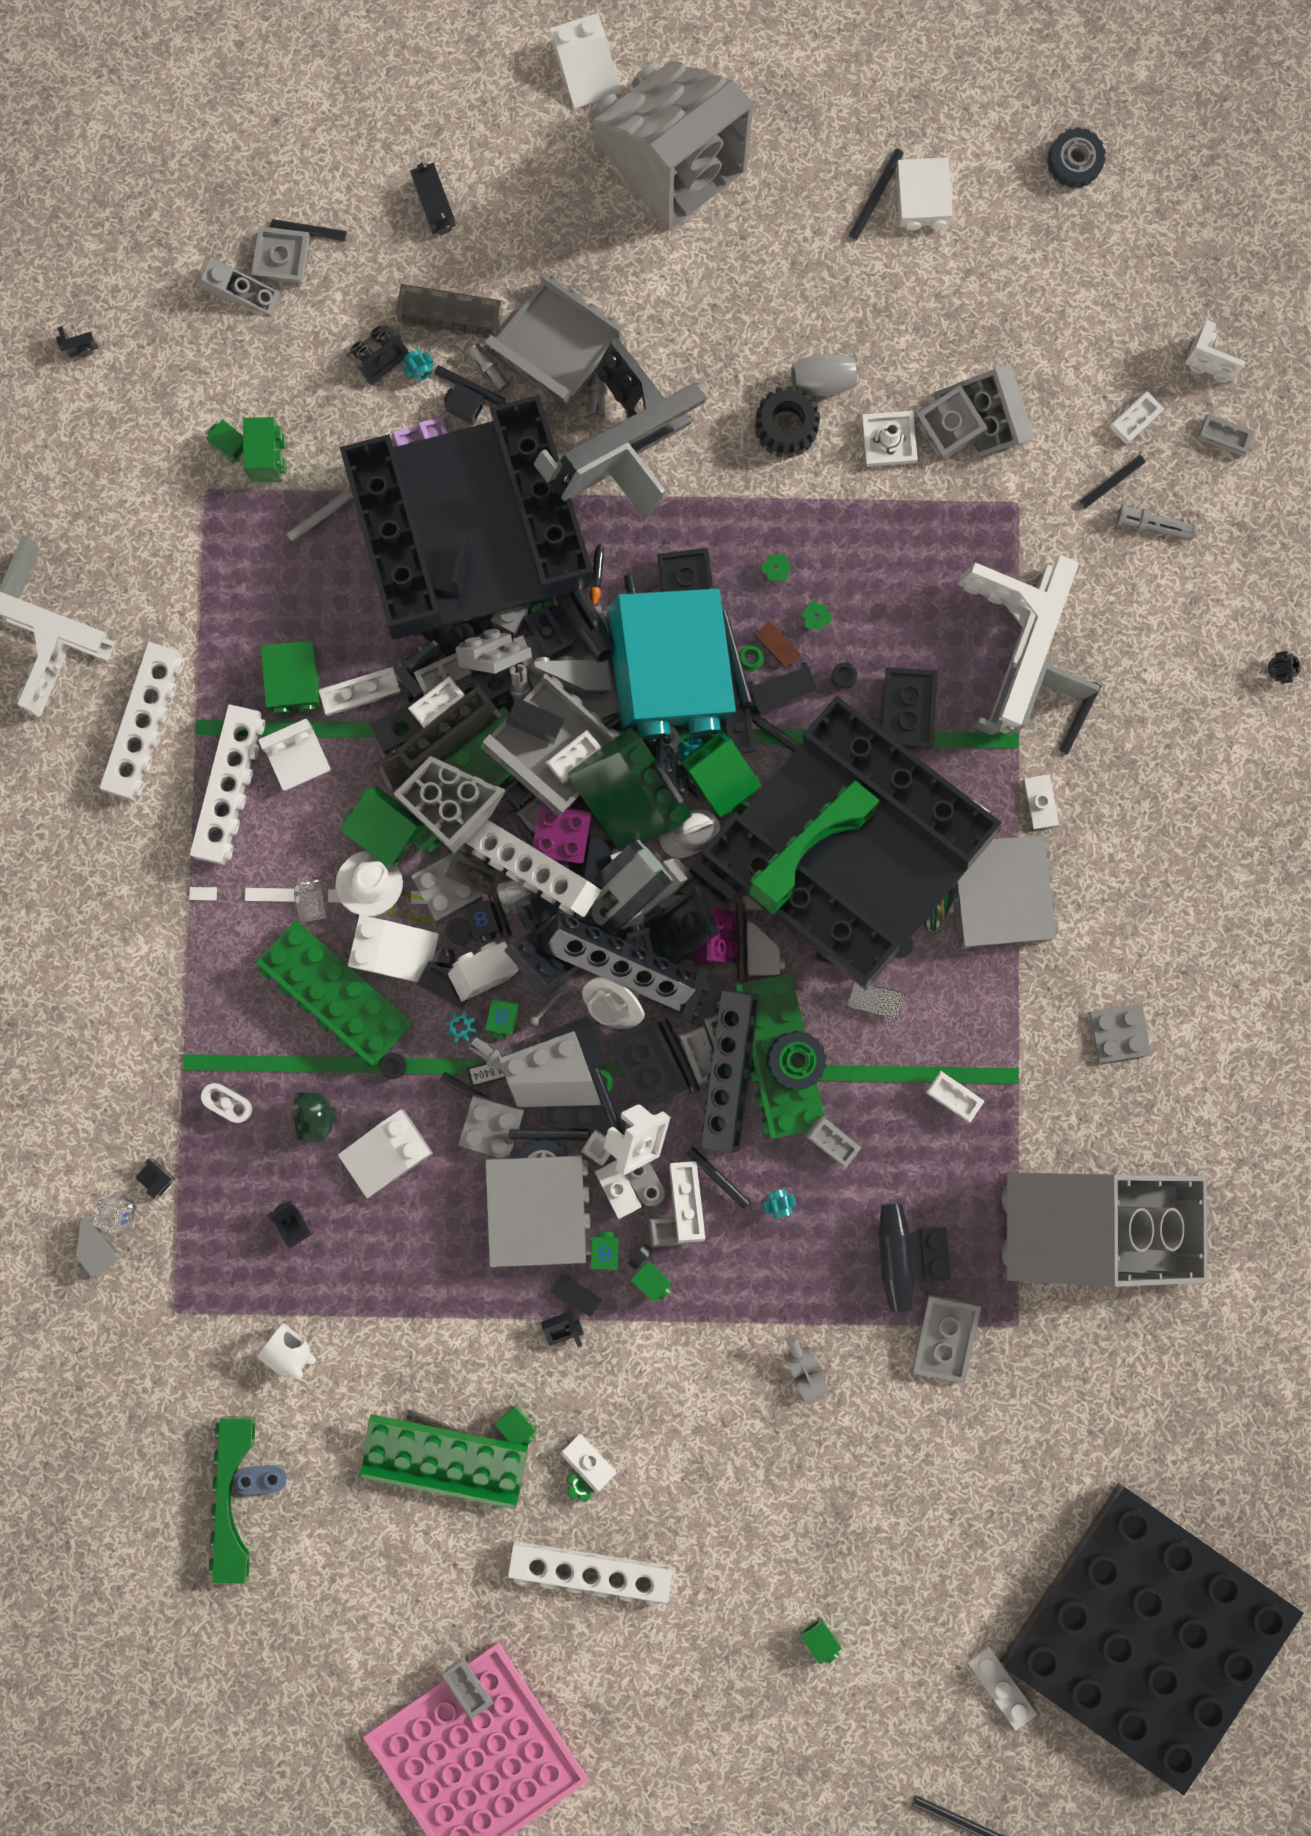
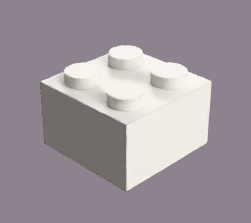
(482, 971)

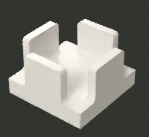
(641, 1141)

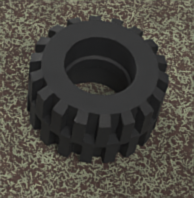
(787, 442)

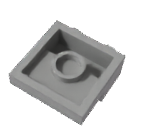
(951, 422)
(491, 652)

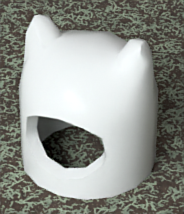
(286, 1353)

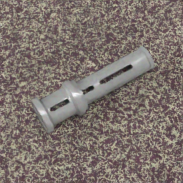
(1143, 516)

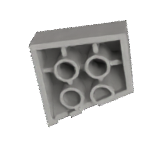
(1000, 407)
(448, 801)
(550, 1074)

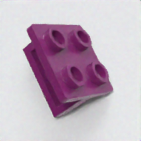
(563, 836)
(723, 946)

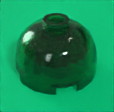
(313, 1117)

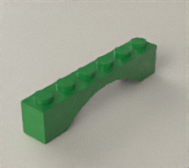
(848, 812)
(231, 1556)

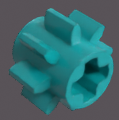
(418, 365)
(688, 747)
(464, 1033)
(779, 1203)

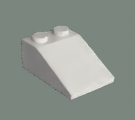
(585, 60)
(392, 948)
(385, 1153)

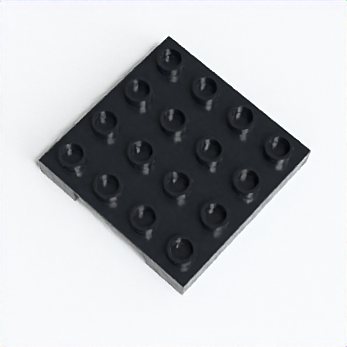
(474, 486)
(863, 887)
(1151, 1638)

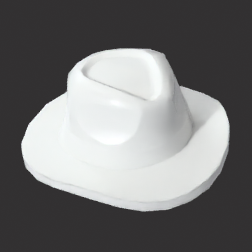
(368, 885)
(612, 1004)

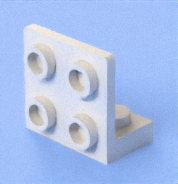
(1205, 359)
(295, 754)

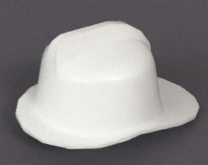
(691, 835)

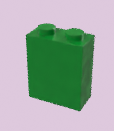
(291, 677)
(721, 774)
(382, 826)

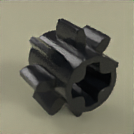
(1284, 667)

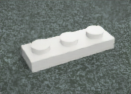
(359, 691)
(687, 1202)
(1002, 1688)

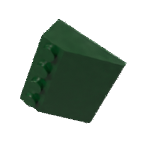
(628, 792)

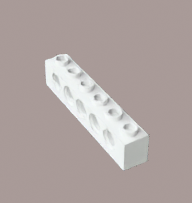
(137, 708)
(235, 720)
(533, 867)
(578, 1561)

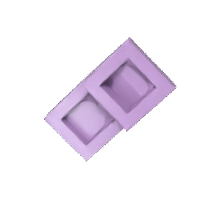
(423, 431)

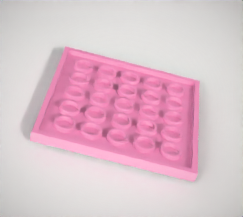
(481, 1771)

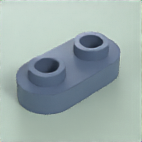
(259, 1479)

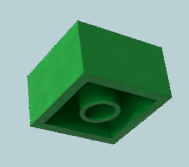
(263, 449)

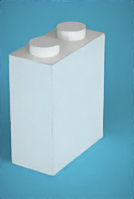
(924, 193)

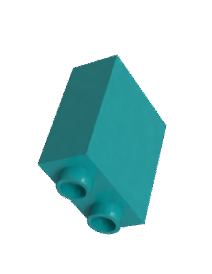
(671, 662)

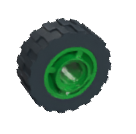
(813, 1060)

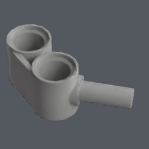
(805, 1370)

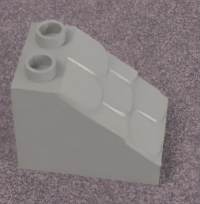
(676, 137)
(1105, 1229)

